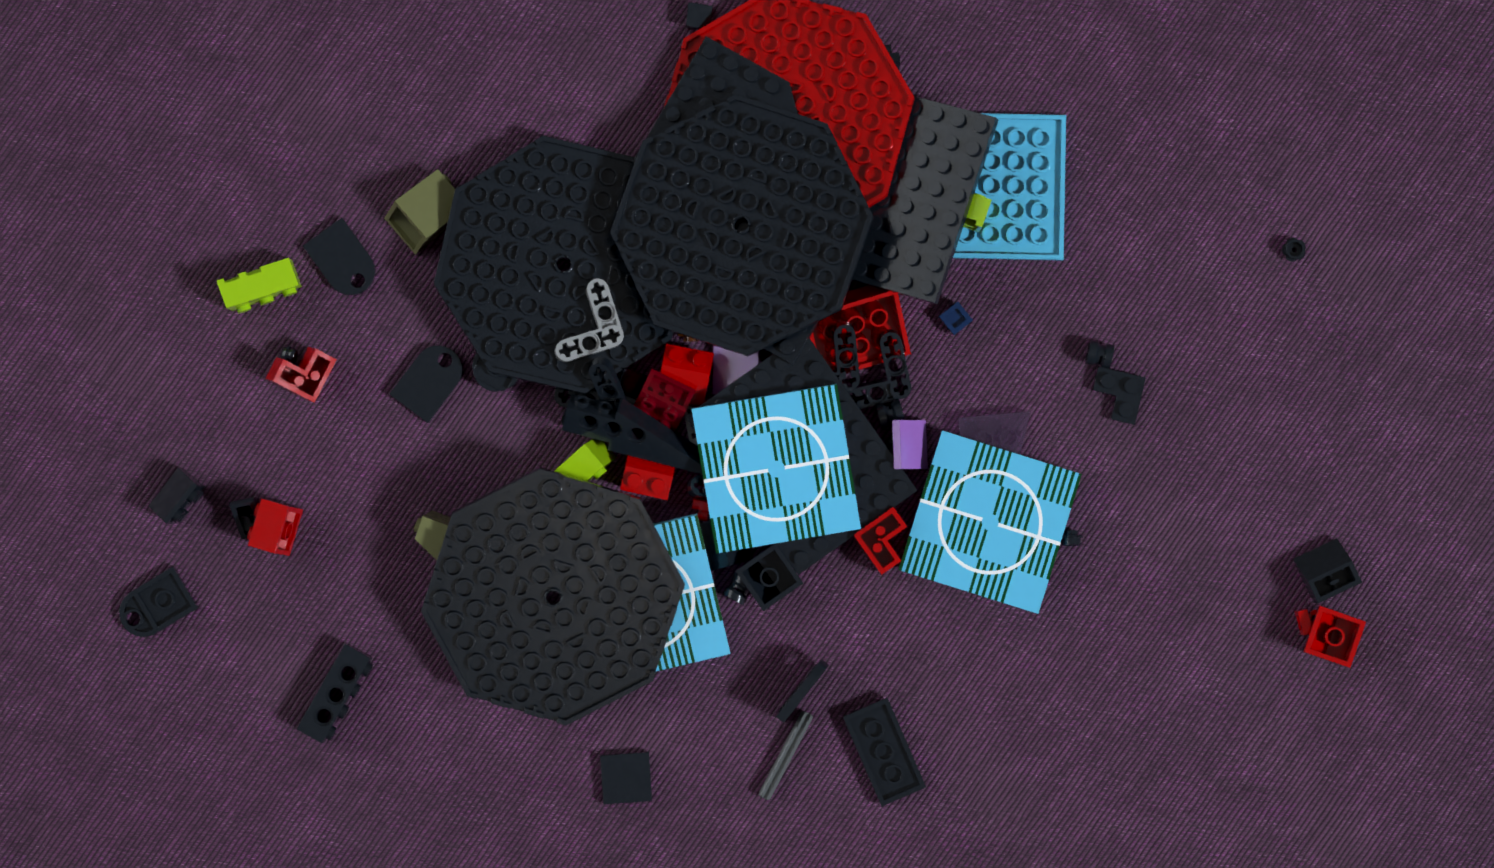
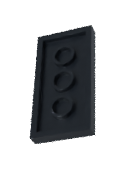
(884, 751)

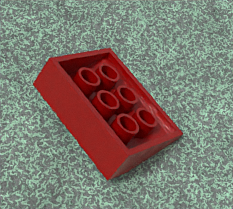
(870, 313)

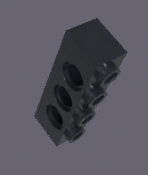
(311, 723)

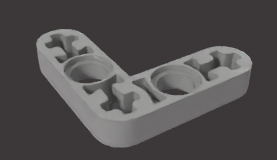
(603, 326)

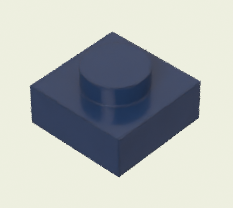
(955, 318)

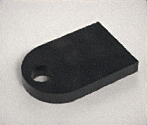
(341, 257)
(427, 383)
(158, 603)
(801, 691)

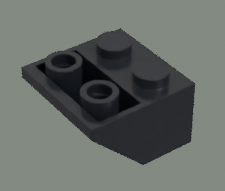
(177, 496)
(1327, 571)

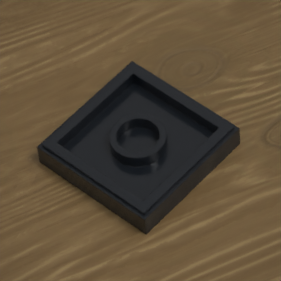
(626, 778)

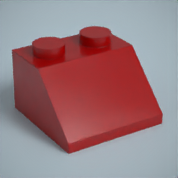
(690, 368)
(647, 478)
(274, 527)
(1334, 636)

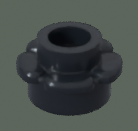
(1294, 243)
(1071, 538)

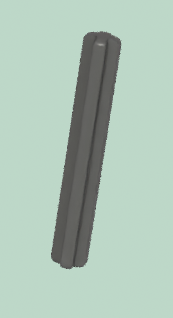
(785, 755)

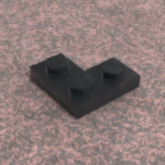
(1125, 387)

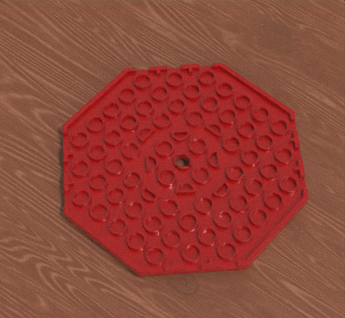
(835, 74)

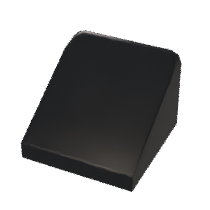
(698, 15)

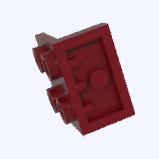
(664, 399)

